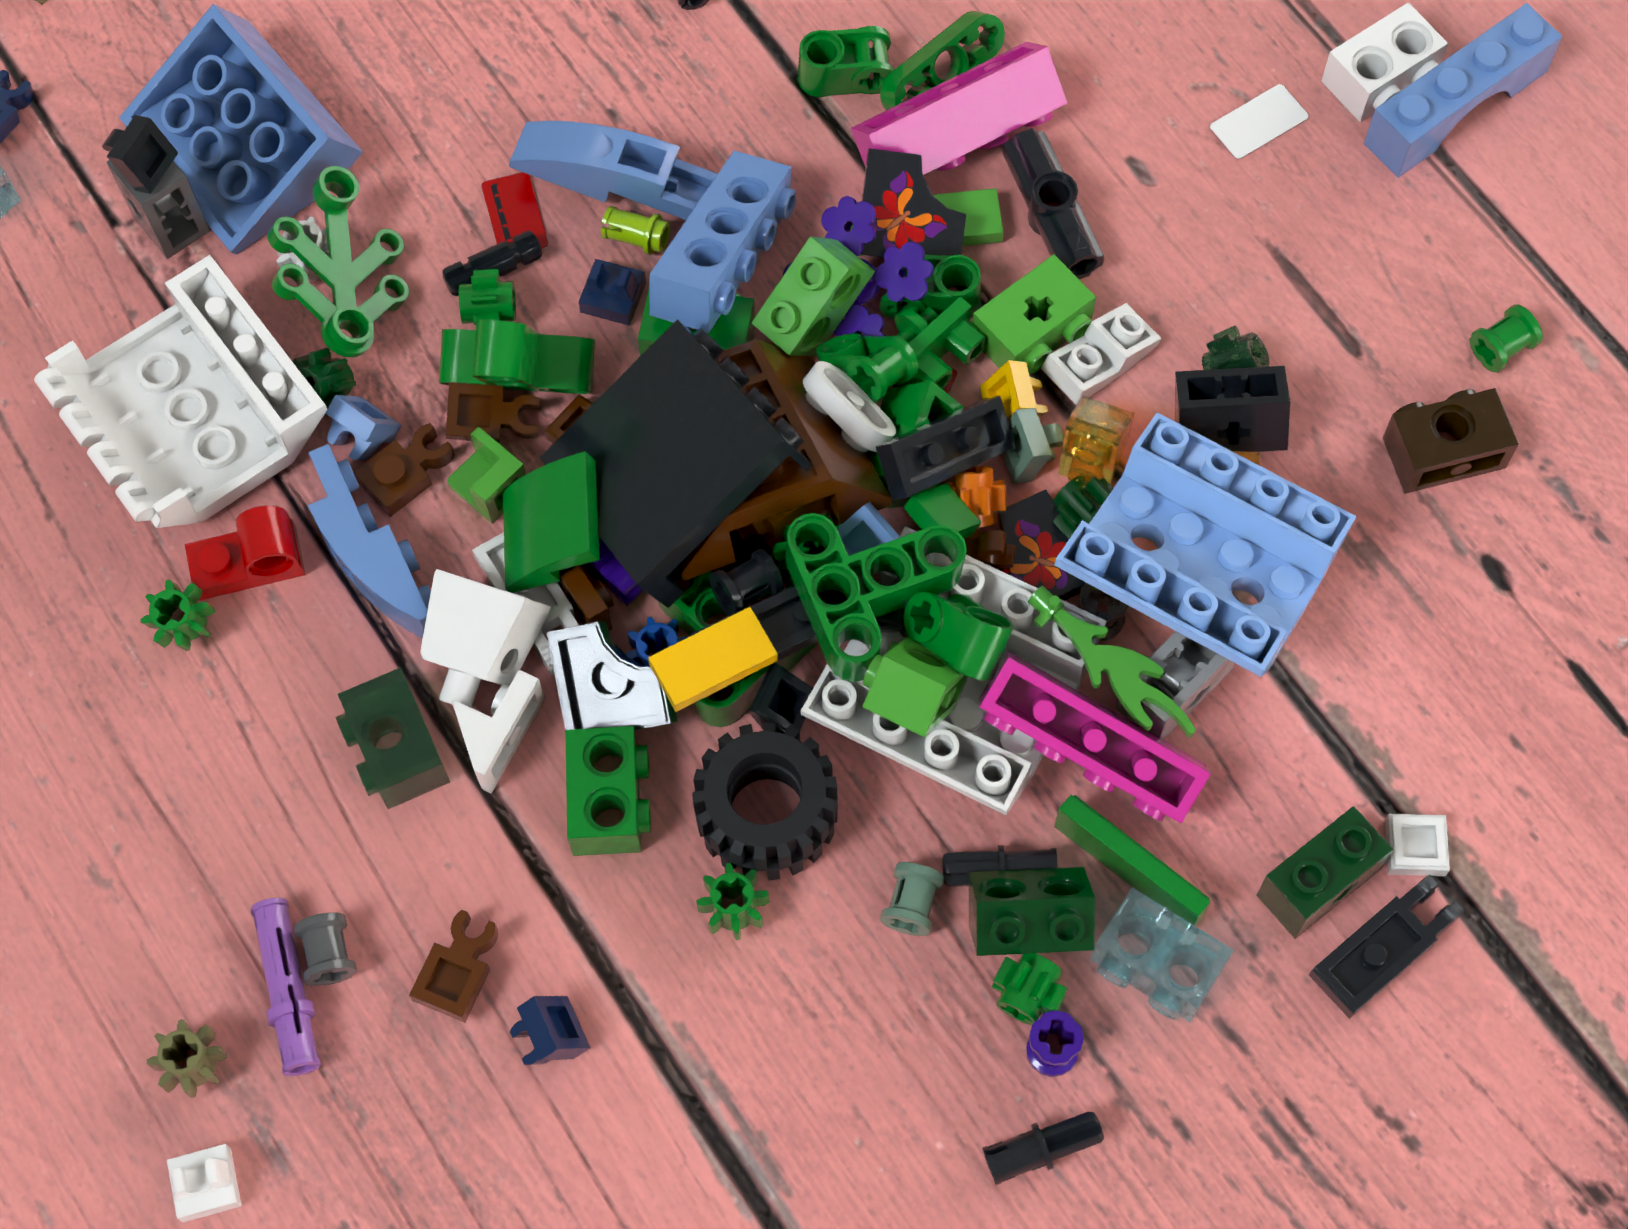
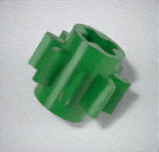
(487, 298)
(166, 603)
(731, 885)
(1028, 987)

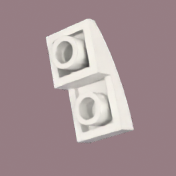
(1101, 355)

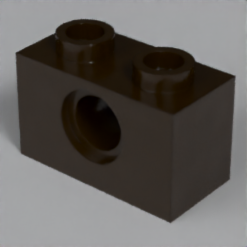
(1428, 460)

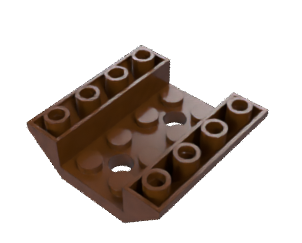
(837, 469)

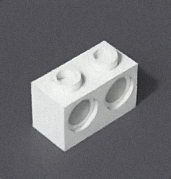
(1382, 58)

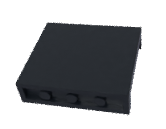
(675, 453)

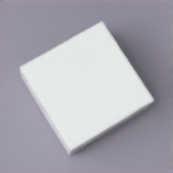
(1418, 844)

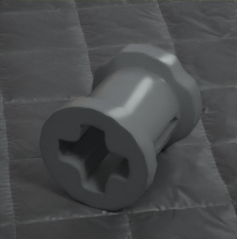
(325, 949)

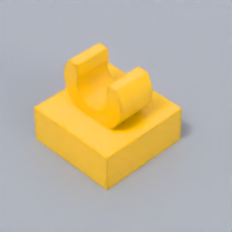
(1014, 388)

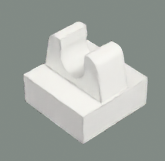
(204, 1183)

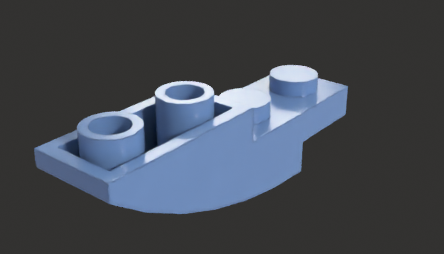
(613, 160)
(365, 553)

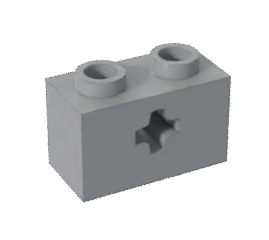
(1187, 679)

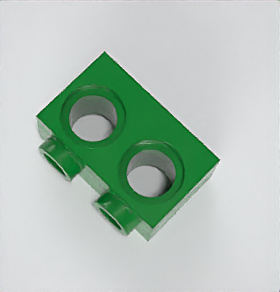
(595, 791)

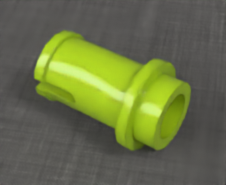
(635, 229)

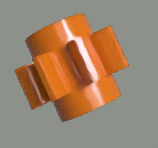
(980, 492)

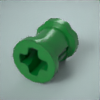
(1506, 338)

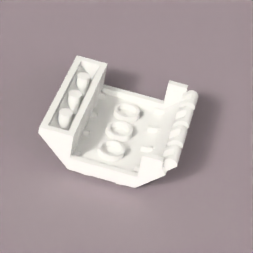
(186, 403)

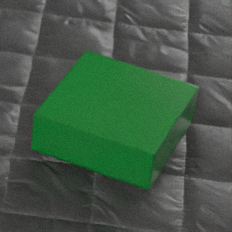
(942, 507)

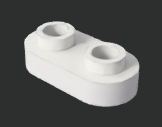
(849, 406)

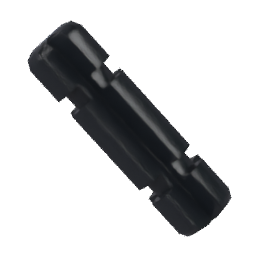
(502, 256)

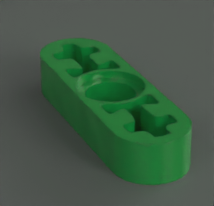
(921, 65)

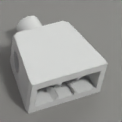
(477, 634)

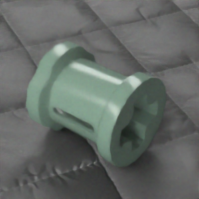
(912, 899)

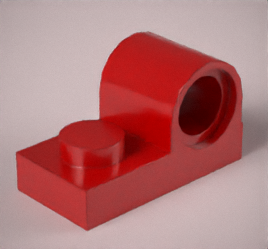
(256, 555)

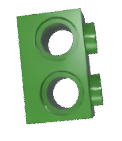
(812, 296)

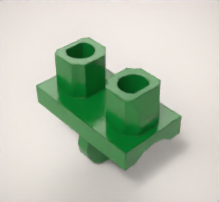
(935, 335)

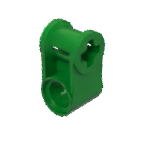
(845, 61)
(948, 272)
(871, 361)
(958, 632)

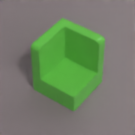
(486, 475)

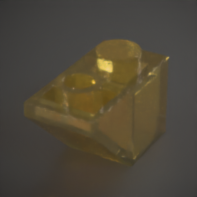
(1095, 440)

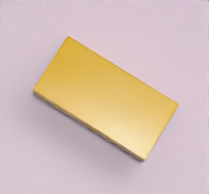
(712, 659)

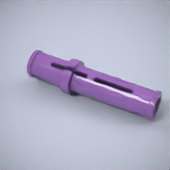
(289, 1009)

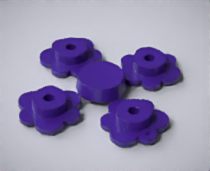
(887, 275)

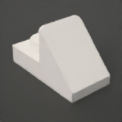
(496, 738)

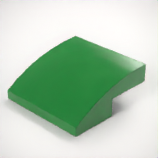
(550, 522)

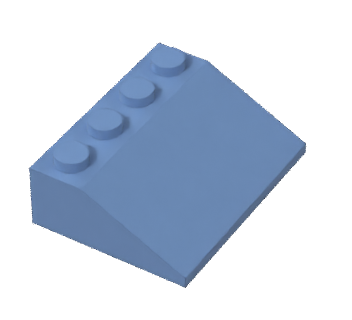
(241, 127)

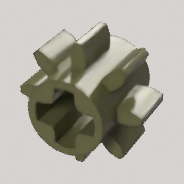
(174, 1049)

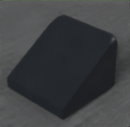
(780, 699)

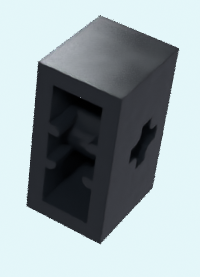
(1236, 406)

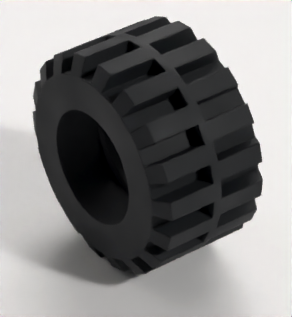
(756, 758)

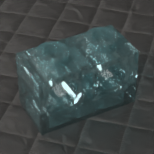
(1169, 943)

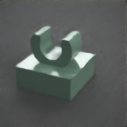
(1032, 445)

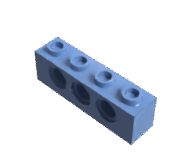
(721, 241)

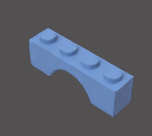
(1424, 113)

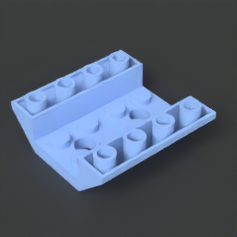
(1216, 532)

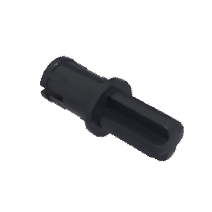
(959, 864)
(1042, 1146)

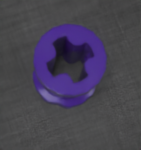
(1070, 1037)

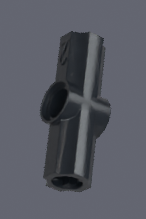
(1044, 181)

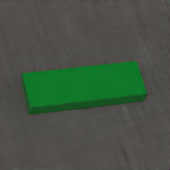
(1130, 860)

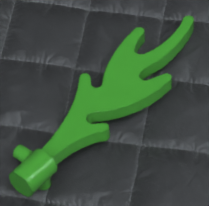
(1119, 663)

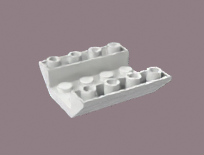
(964, 747)

